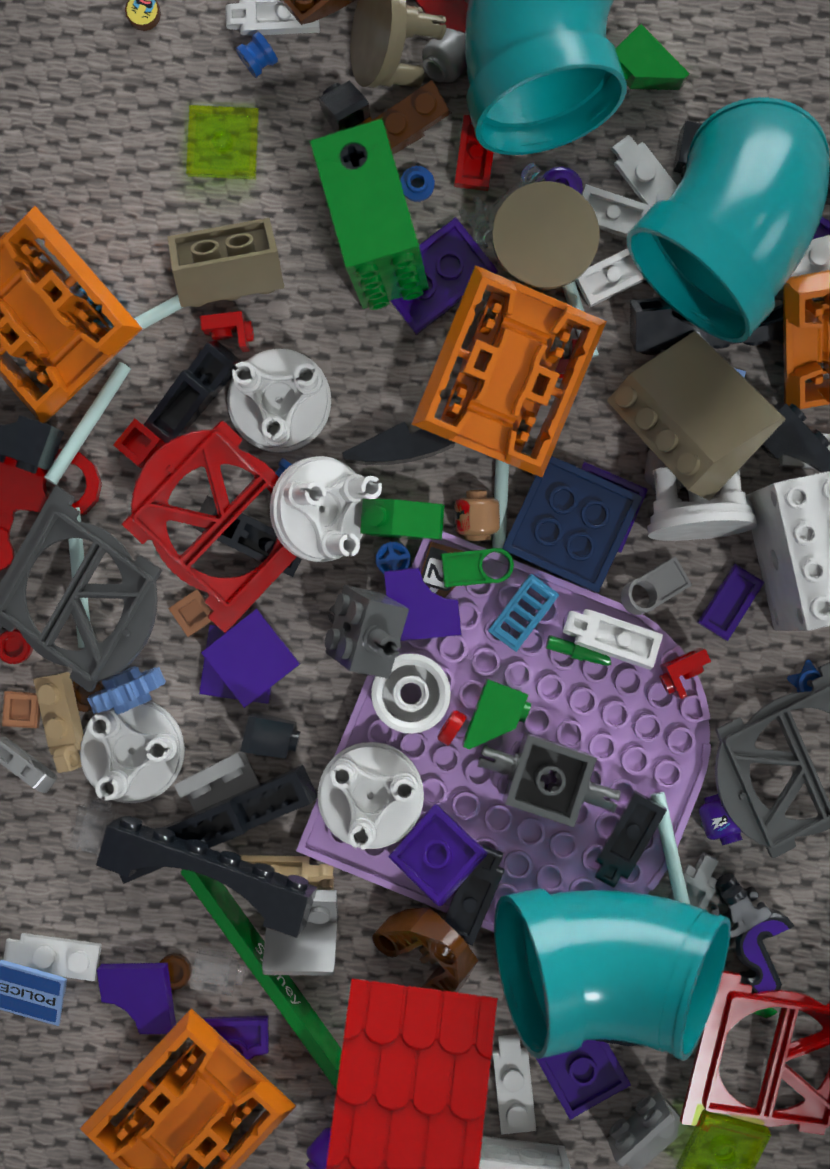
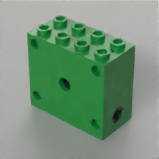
(370, 214)

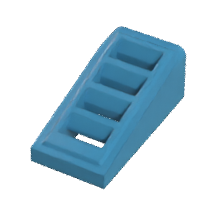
(541, 588)

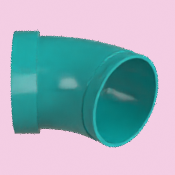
(539, 72)
(737, 216)
(608, 968)

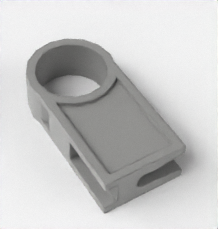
(660, 583)
(25, 766)

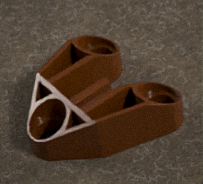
(439, 944)

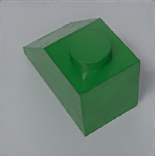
(648, 63)
(402, 519)
(496, 713)

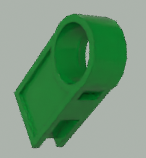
(466, 567)

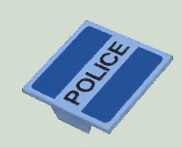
(31, 992)

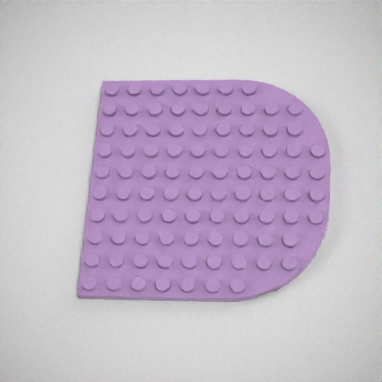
(611, 711)

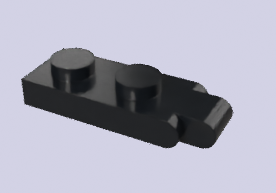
(628, 838)
(475, 896)

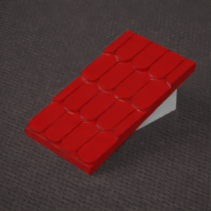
(412, 1078)

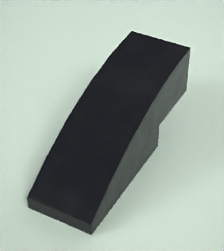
(192, 391)
(397, 447)

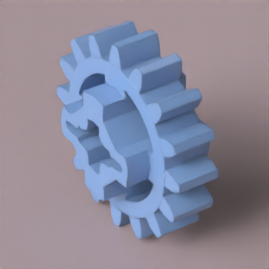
(126, 690)

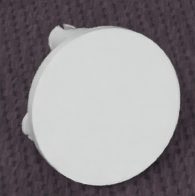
(279, 400)
(320, 508)
(699, 517)
(132, 753)
(370, 795)

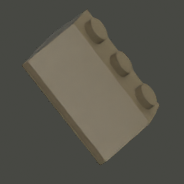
(225, 262)

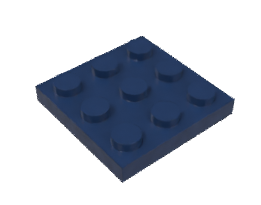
(572, 524)

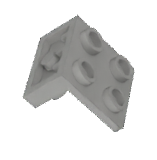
(218, 781)
(313, 949)
(645, 1132)

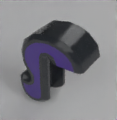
(752, 952)

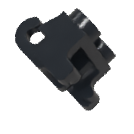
(739, 904)

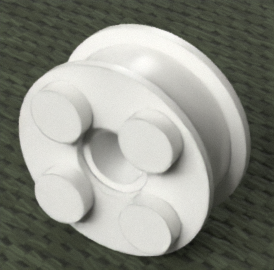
(412, 716)

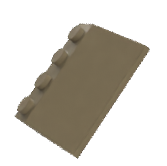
(696, 414)

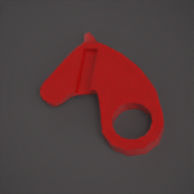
(29, 493)

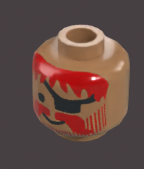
(477, 516)

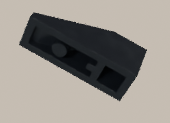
(247, 536)

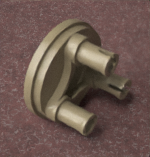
(379, 40)
(545, 235)

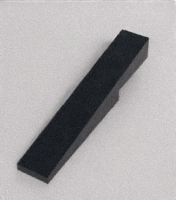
(243, 811)

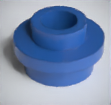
(417, 194)

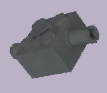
(365, 631)
(559, 800)

